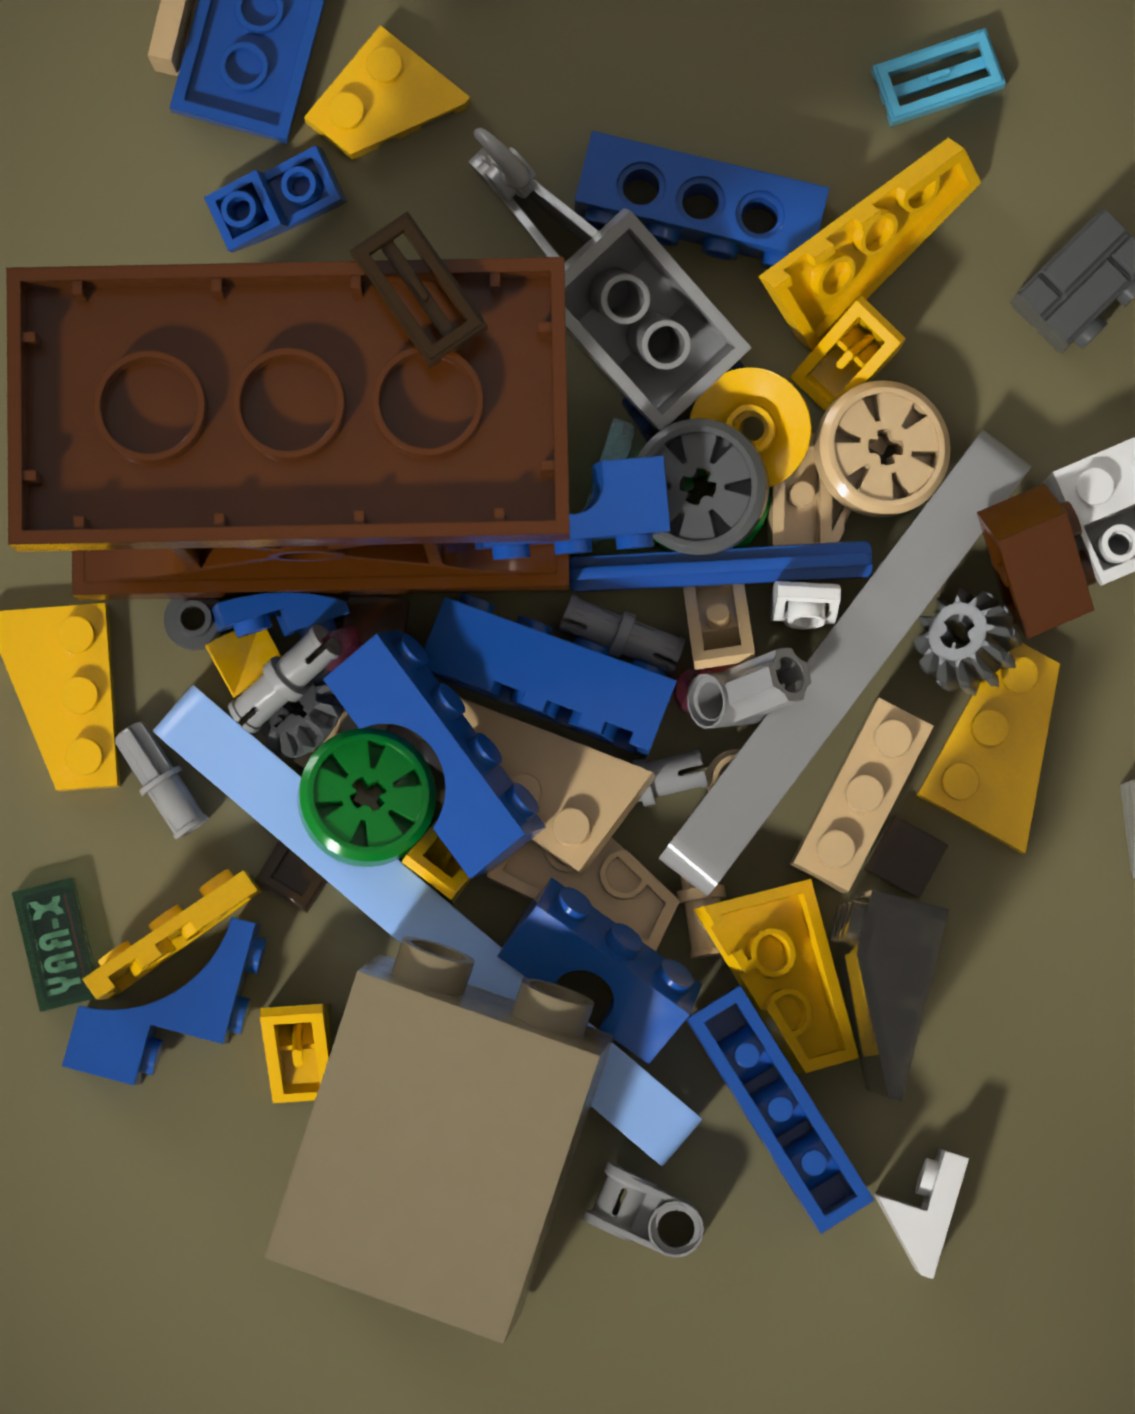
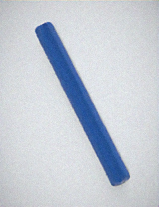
(728, 567)

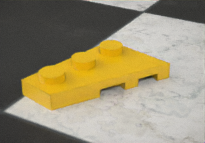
(786, 970)

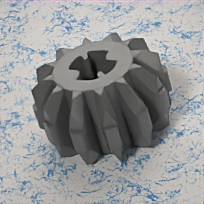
(989, 635)

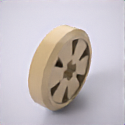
(906, 422)

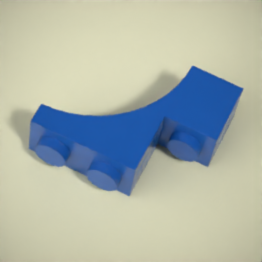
(210, 1007)

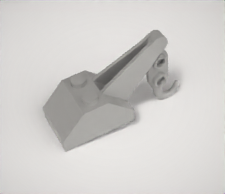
(624, 298)

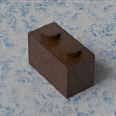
(1038, 560)

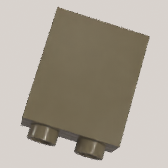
(441, 1139)

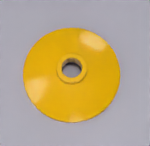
(772, 400)

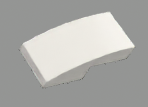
(804, 604)

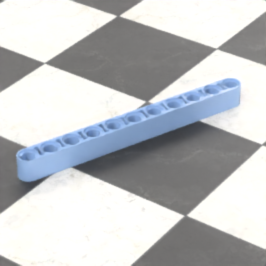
(402, 904)

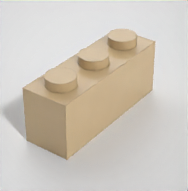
(861, 795)

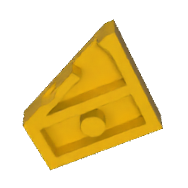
(382, 97)

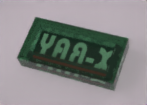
(55, 943)

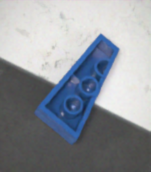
(548, 675)

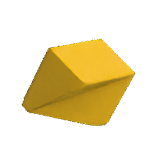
(242, 658)

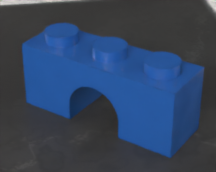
(625, 505)
(568, 934)

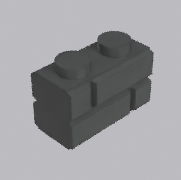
(1080, 284)

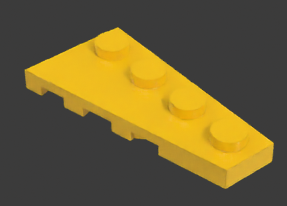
(868, 242)

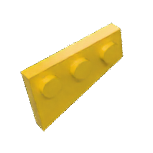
(66, 688)
(996, 751)
(171, 934)

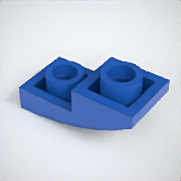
(275, 200)
(293, 610)

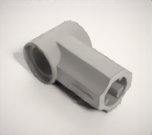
(748, 690)

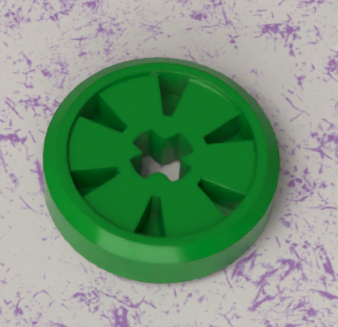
(373, 760)

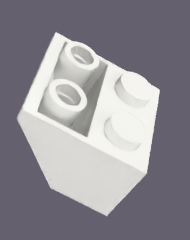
(1104, 500)

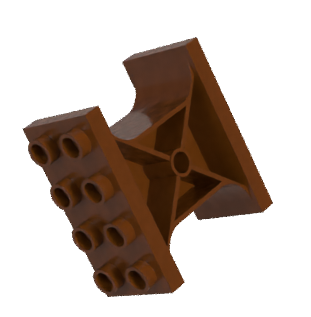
(286, 429)

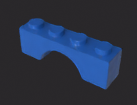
(483, 810)

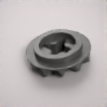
(297, 736)

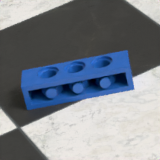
(676, 175)
(779, 1109)

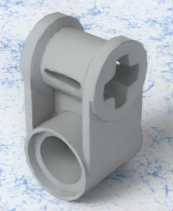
(641, 1212)

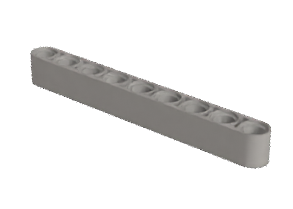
(844, 664)

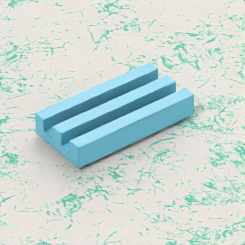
(891, 94)

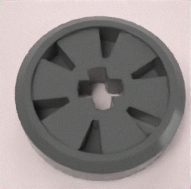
(739, 478)

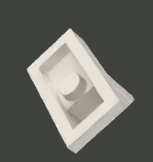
(925, 1227)

